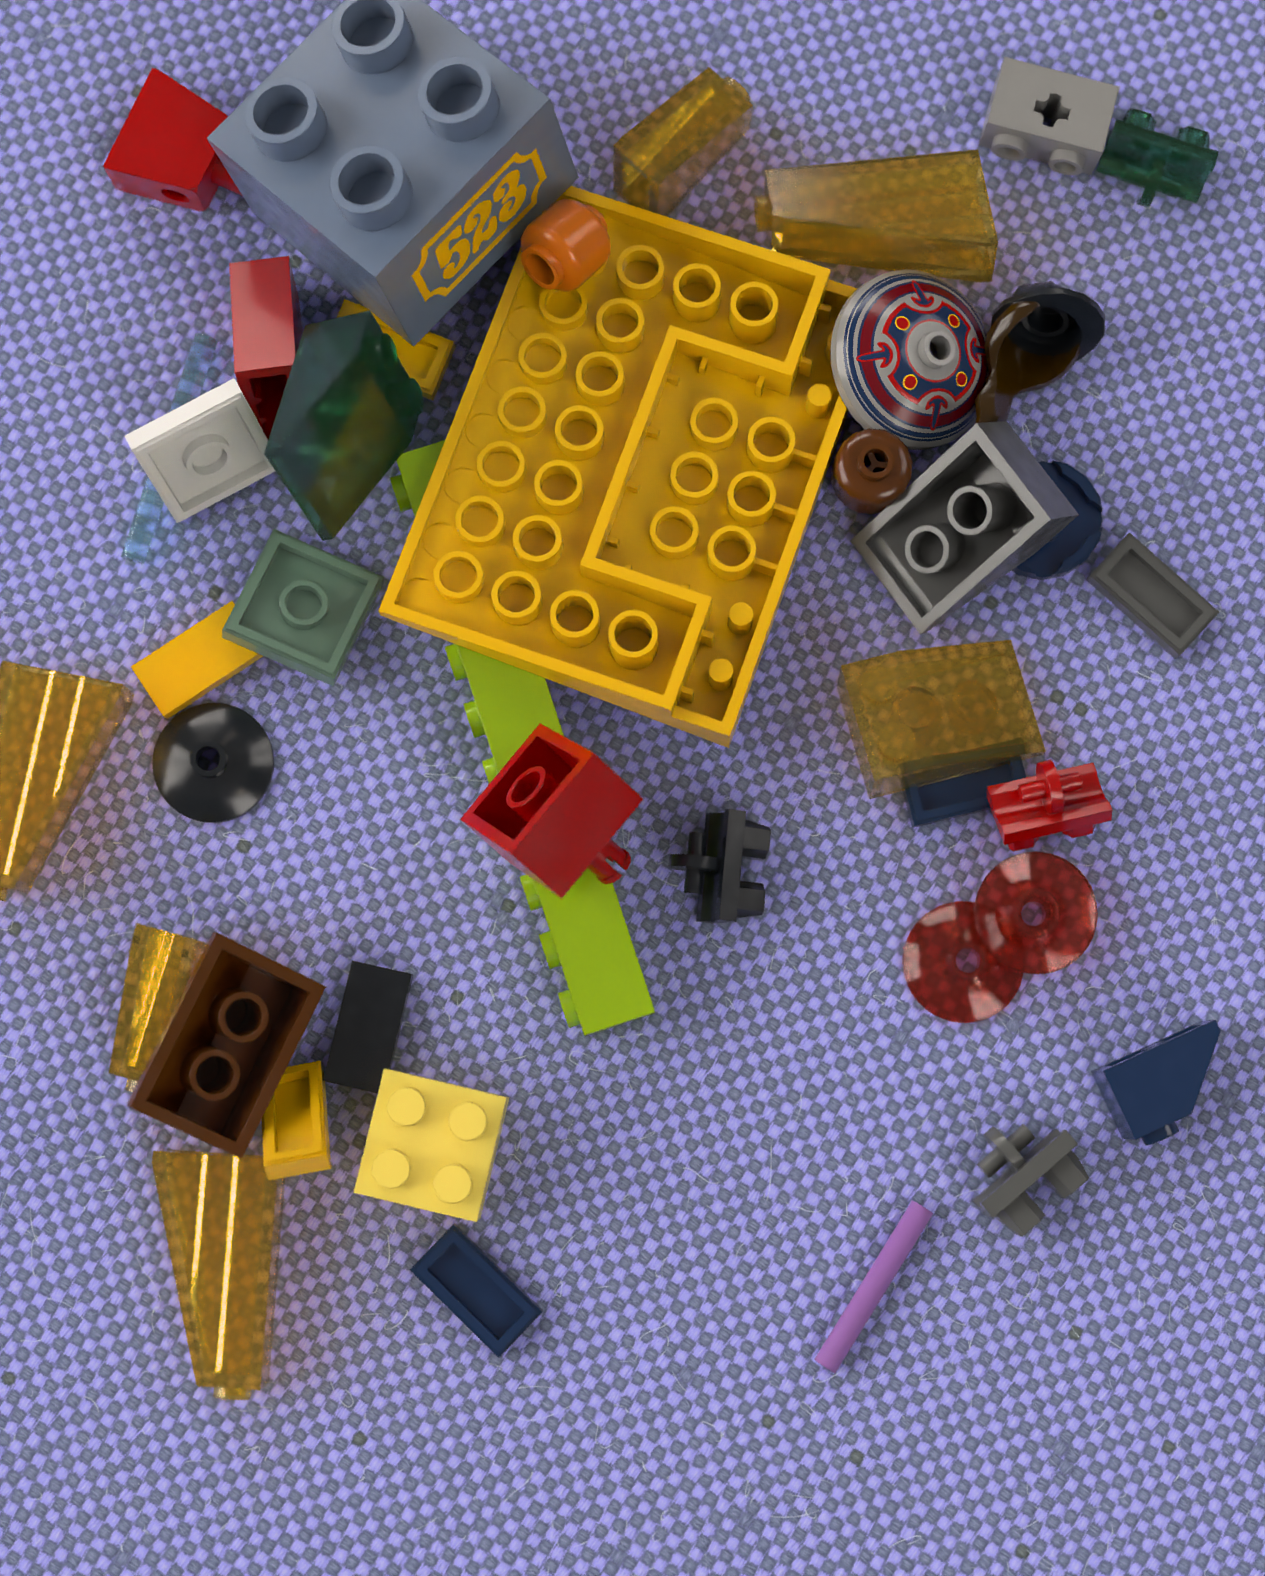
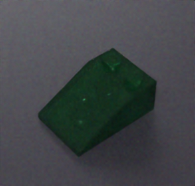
(342, 418)

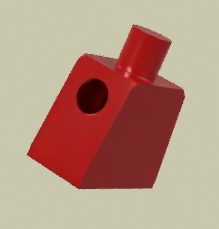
(166, 147)

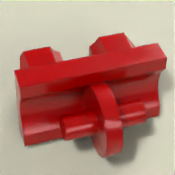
(1048, 804)

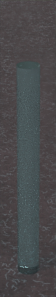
(150, 502)

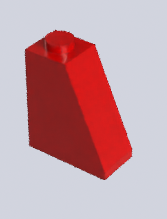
(264, 332)

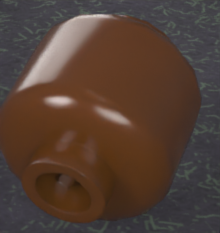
(861, 486)

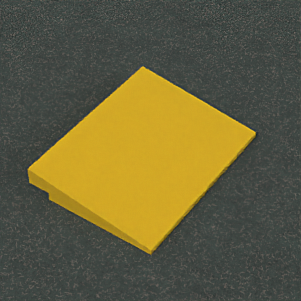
(634, 471)

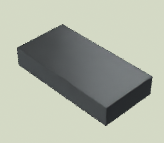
(1152, 595)

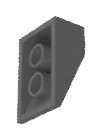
(963, 524)

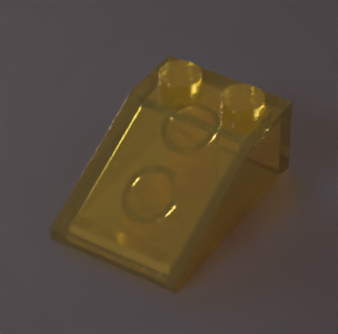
(937, 714)

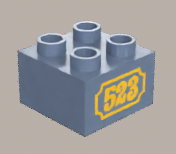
(396, 157)

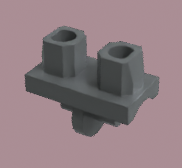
(1049, 1158)

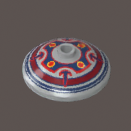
(886, 360)

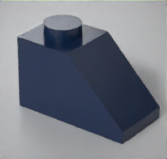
(1158, 1082)

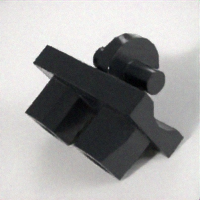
(715, 867)

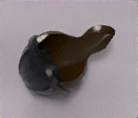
(1035, 343)

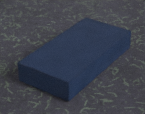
(957, 795)
(476, 1290)

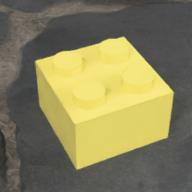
(431, 1145)

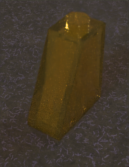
(680, 142)
(154, 982)

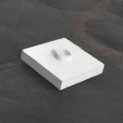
(202, 450)

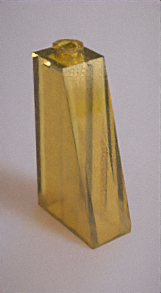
(884, 214)
(49, 749)
(225, 1259)

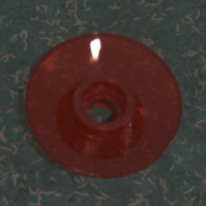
(1065, 904)
(935, 977)

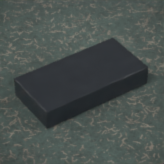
(367, 1026)

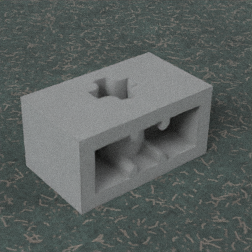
(1077, 110)

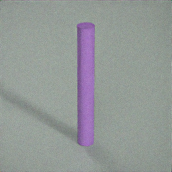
(873, 1286)

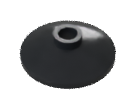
(238, 779)

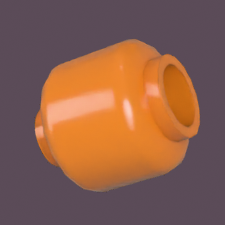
(565, 245)

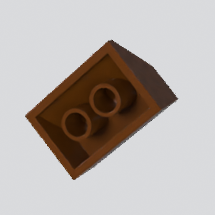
(226, 1045)

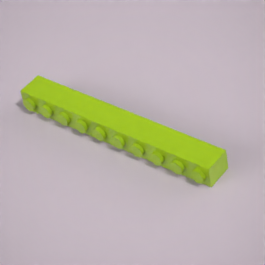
(587, 923)

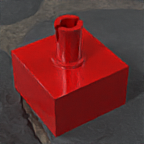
(555, 812)

